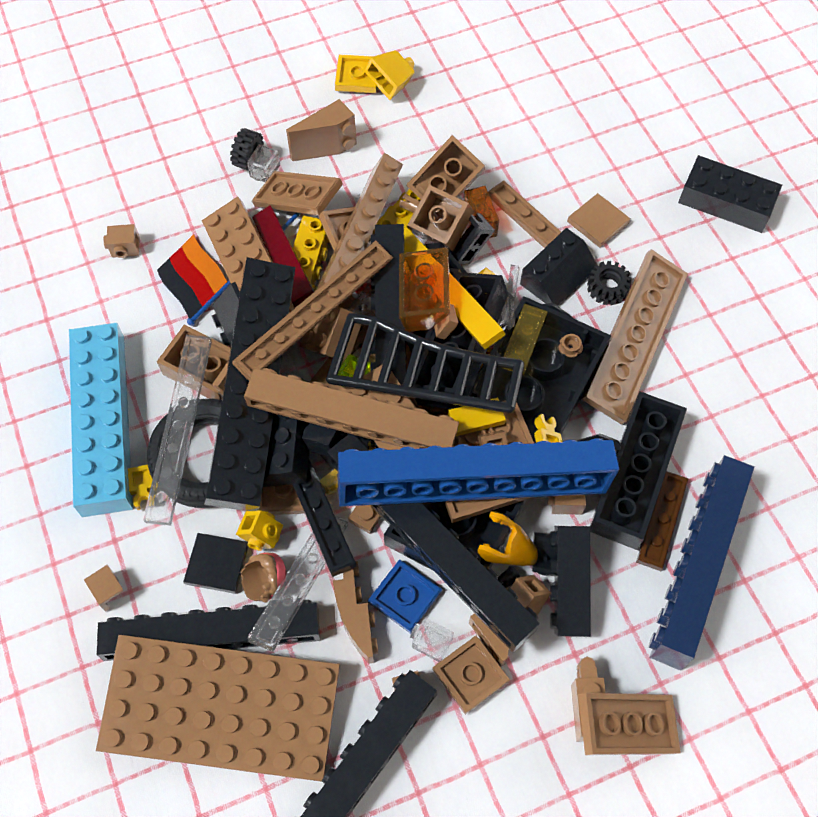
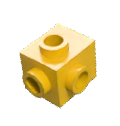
(259, 530)

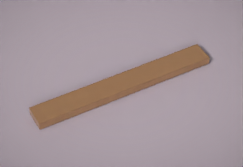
(312, 310)

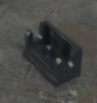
(472, 239)

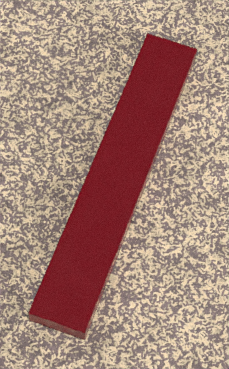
(282, 252)

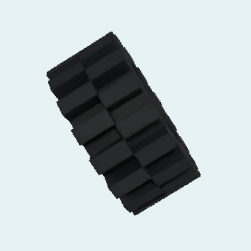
(244, 146)
(609, 272)

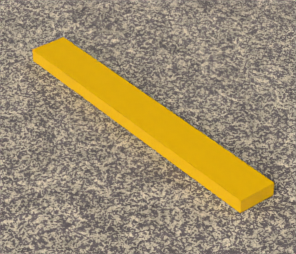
(467, 309)

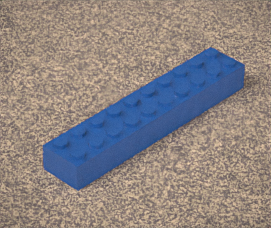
(475, 472)

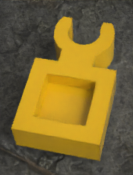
(546, 430)
(139, 484)

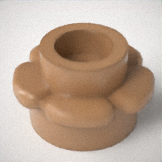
(570, 340)

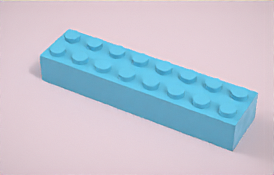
(99, 420)

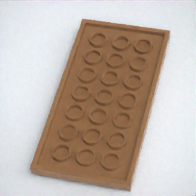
(219, 708)

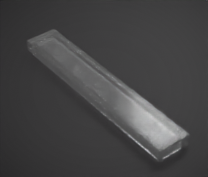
(290, 594)

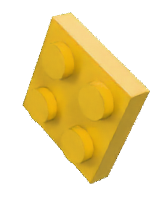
(351, 74)

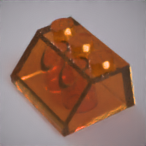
(423, 288)

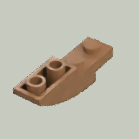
(355, 616)

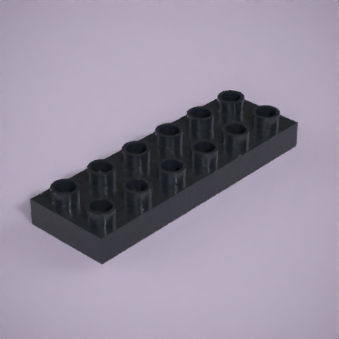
(548, 387)

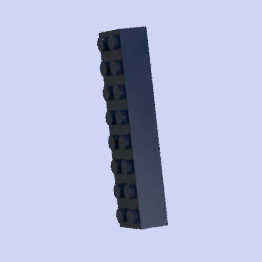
(701, 563)

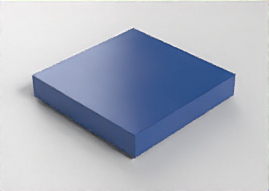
(404, 596)

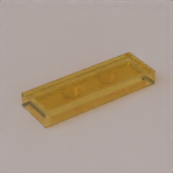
(525, 334)

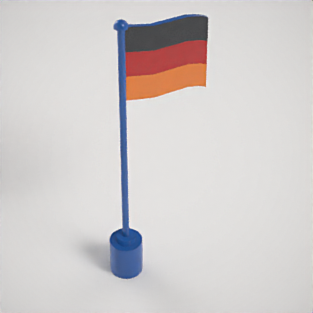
(195, 277)

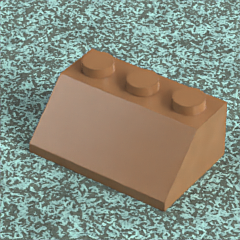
(217, 359)

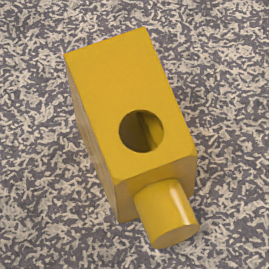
(390, 72)

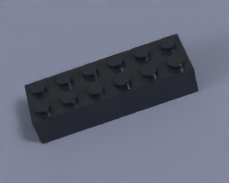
(492, 295)
(642, 463)

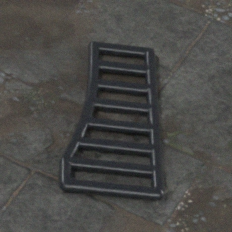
(421, 343)

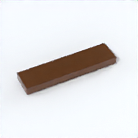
(662, 522)

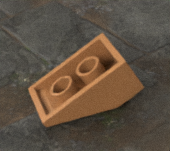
(323, 133)
(449, 169)

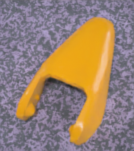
(519, 548)

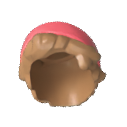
(262, 576)

